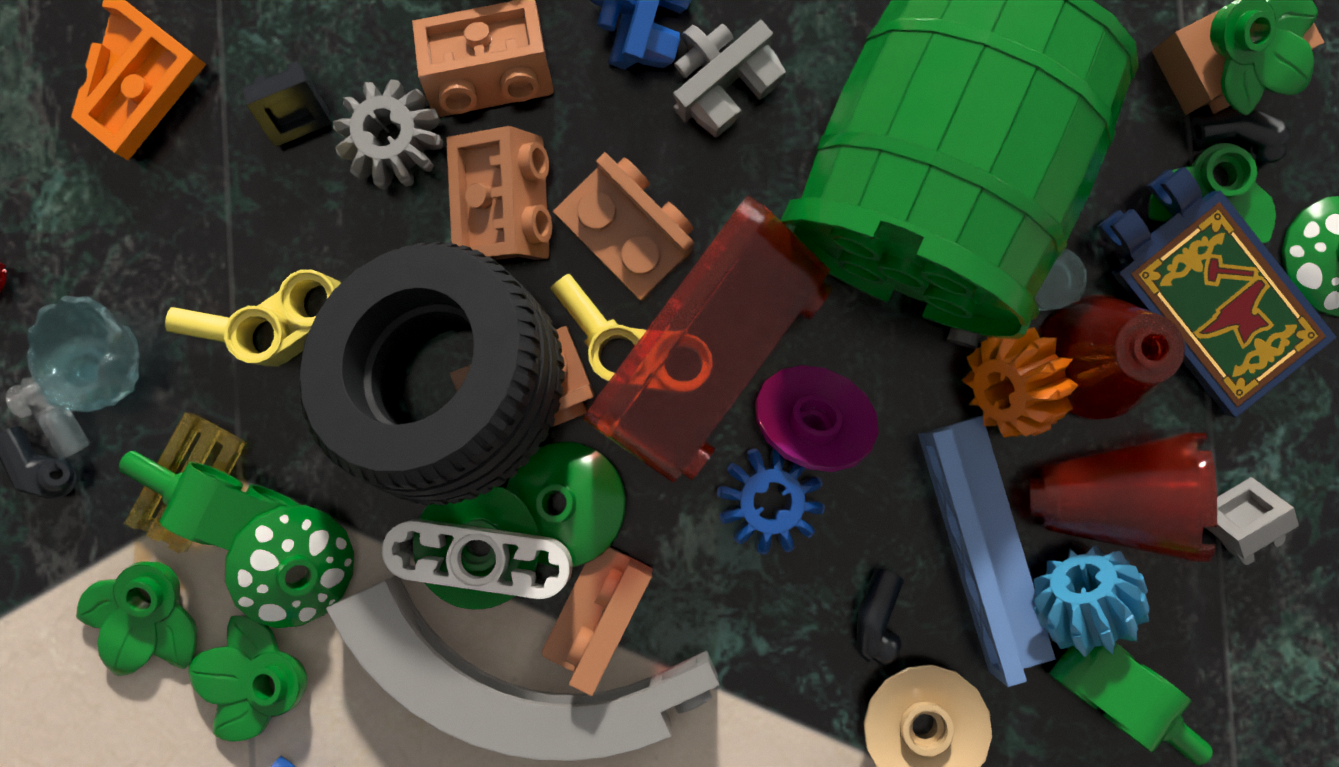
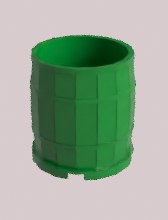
(966, 154)

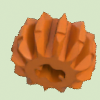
(1020, 384)

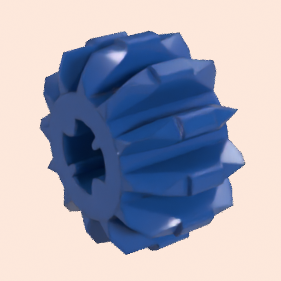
(782, 517)

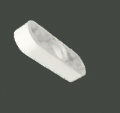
(433, 535)

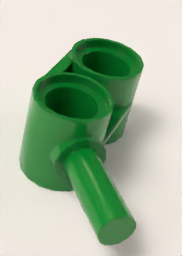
(202, 500)
(1132, 699)

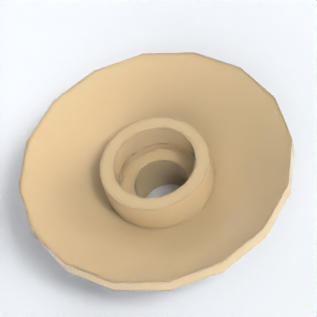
(959, 714)

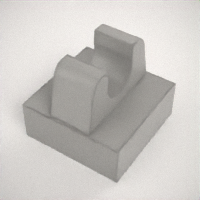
(1252, 519)

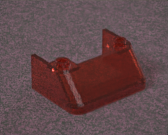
(710, 342)

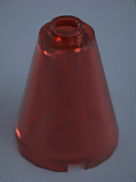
(1116, 353)
(1134, 497)

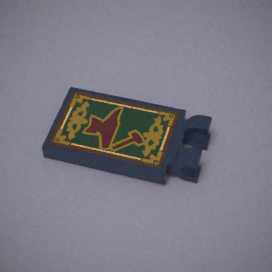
(1222, 290)

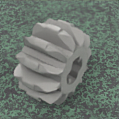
(376, 114)

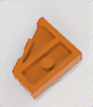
(132, 79)

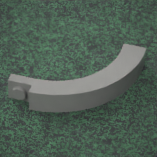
(487, 712)

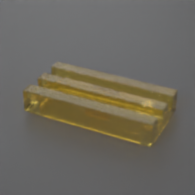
(171, 458)

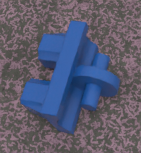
(637, 35)

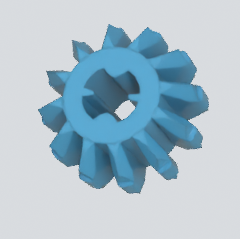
(1091, 600)

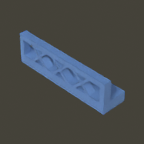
(986, 548)

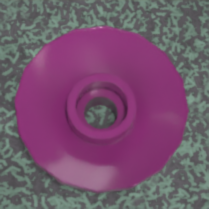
(816, 418)

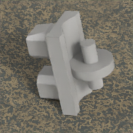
(745, 58)

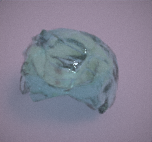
(82, 355)

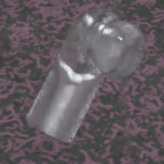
(57, 424)

